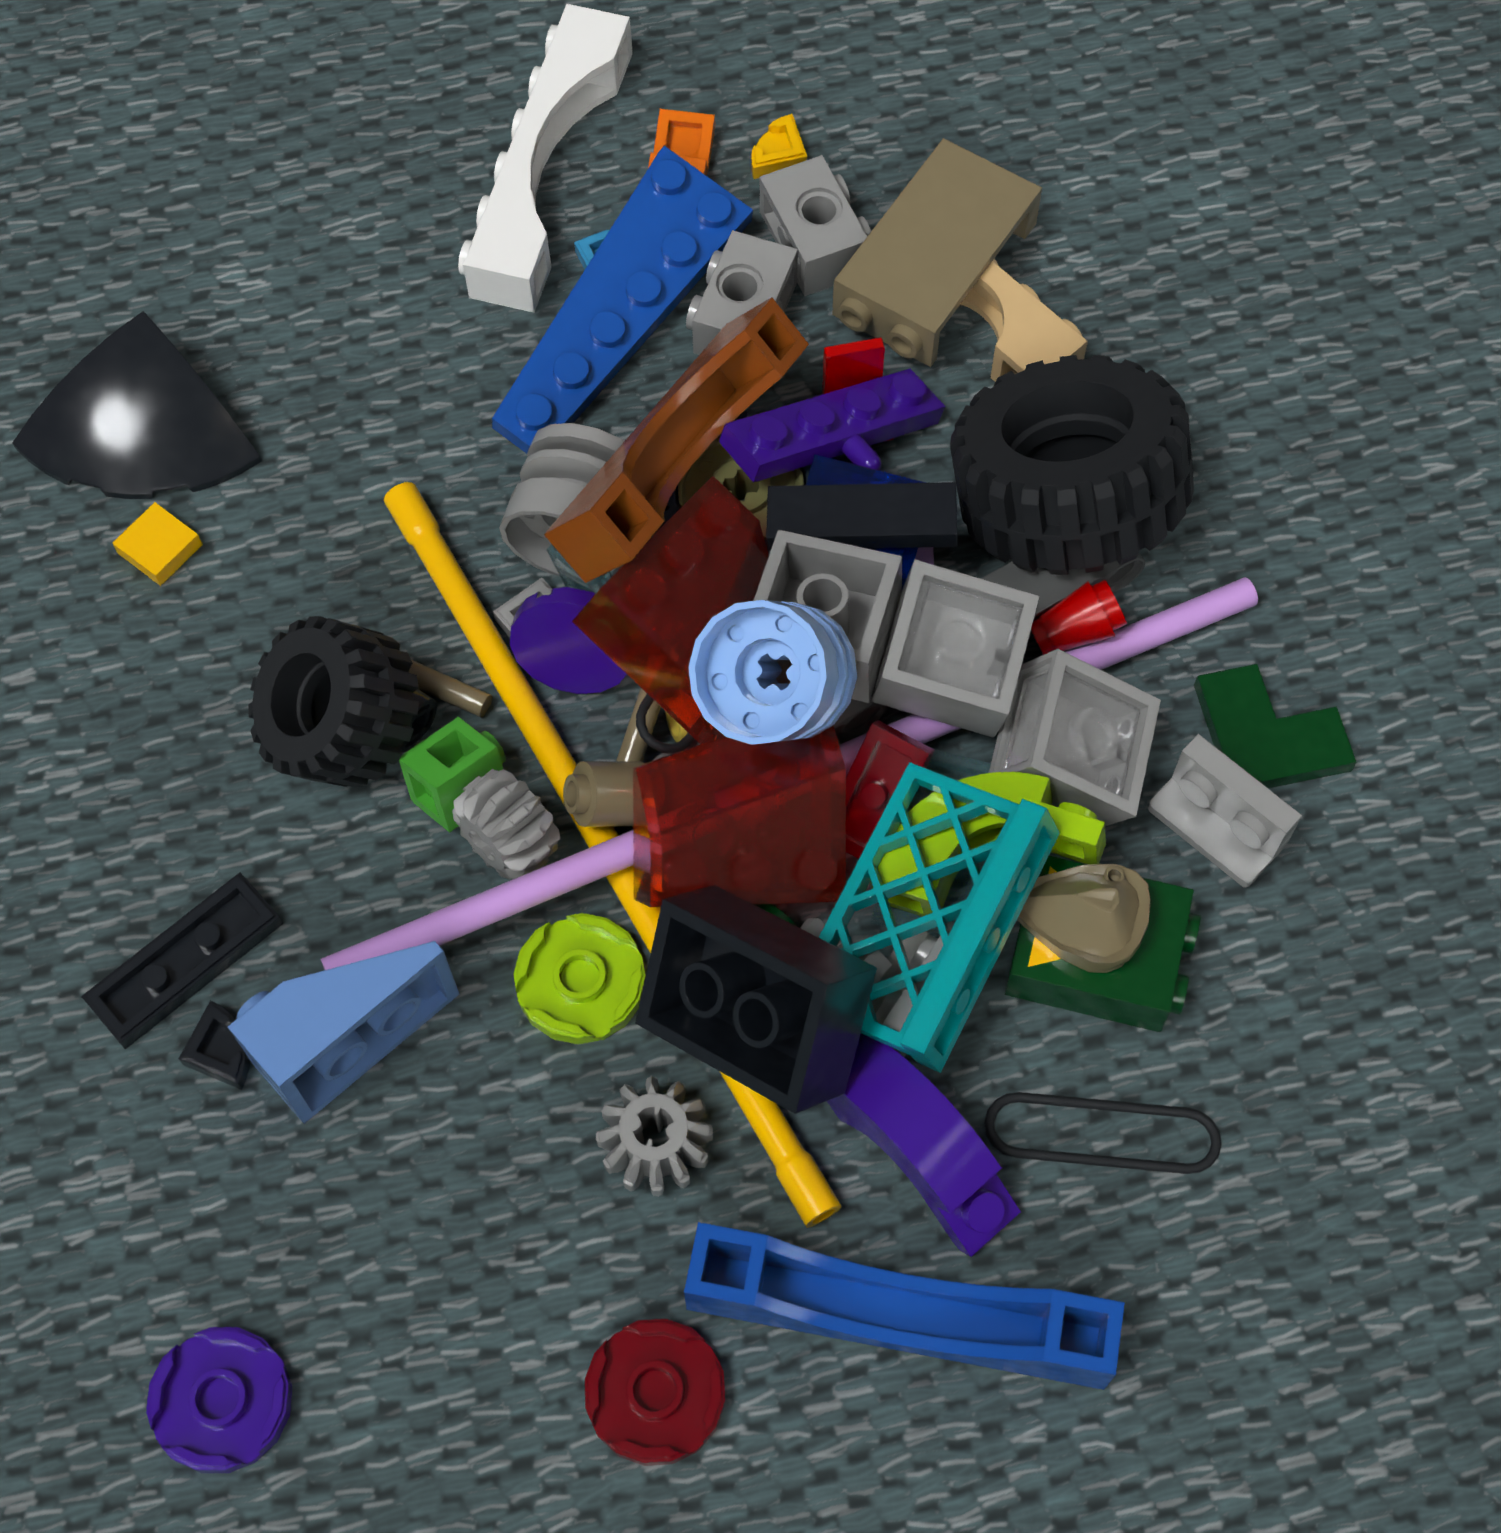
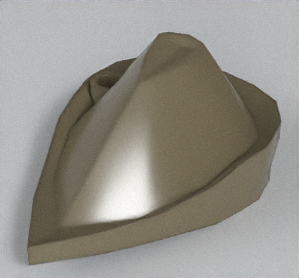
(1089, 915)

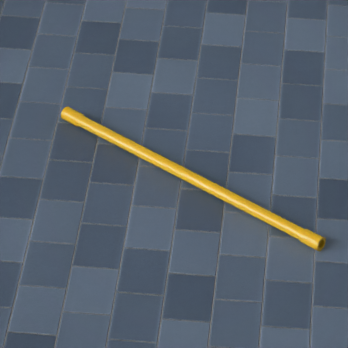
(793, 1164)

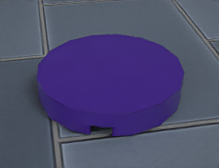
(556, 649)
(237, 1416)

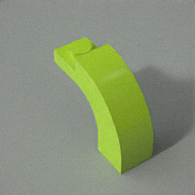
(1079, 839)

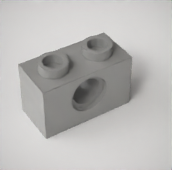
(812, 213)
(745, 271)

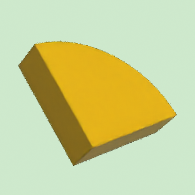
(778, 147)

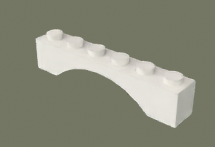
(581, 70)

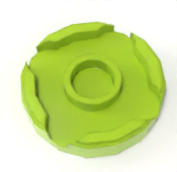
(587, 1000)

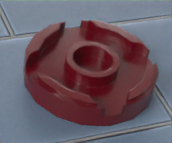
(657, 1418)

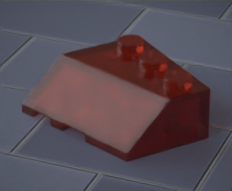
(670, 591)
(742, 819)

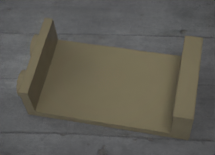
(932, 249)

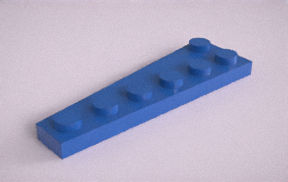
(624, 294)

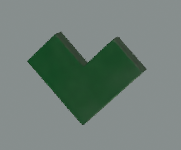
(1267, 747)

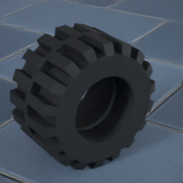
(333, 702)

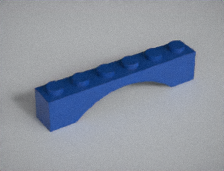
(993, 1327)

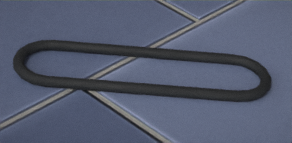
(1096, 1159)

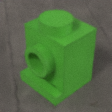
(446, 764)

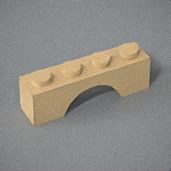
(1022, 323)

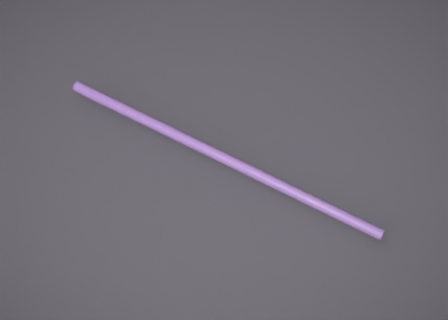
(618, 852)

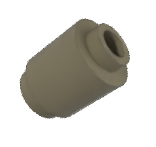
(601, 793)

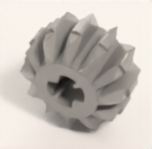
(506, 824)
(627, 1139)

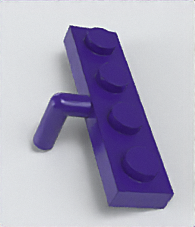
(832, 426)

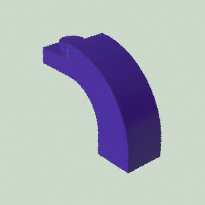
(928, 1142)

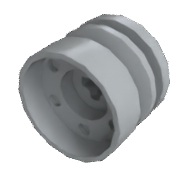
(555, 472)

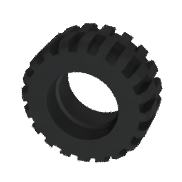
(1073, 464)

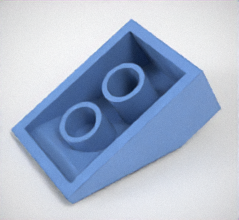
(336, 1024)

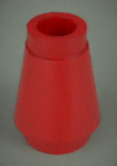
(1079, 619)

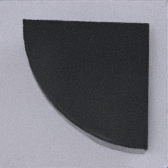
(215, 1050)

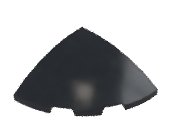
(135, 421)

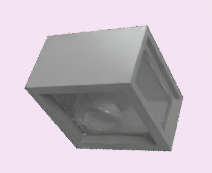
(955, 648)
(1079, 732)

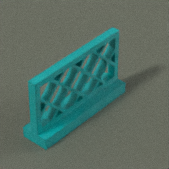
(981, 919)

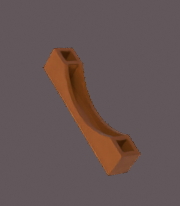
(631, 490)

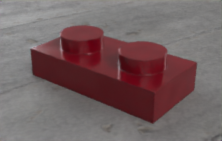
(875, 778)

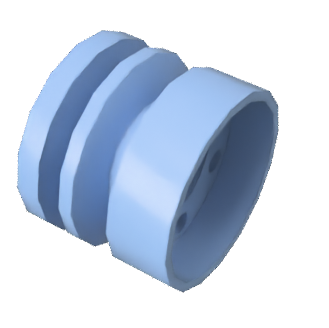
(737, 671)

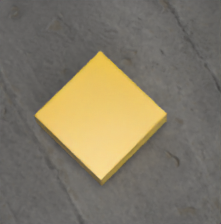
(157, 543)

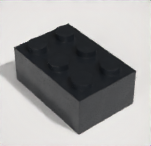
(755, 997)

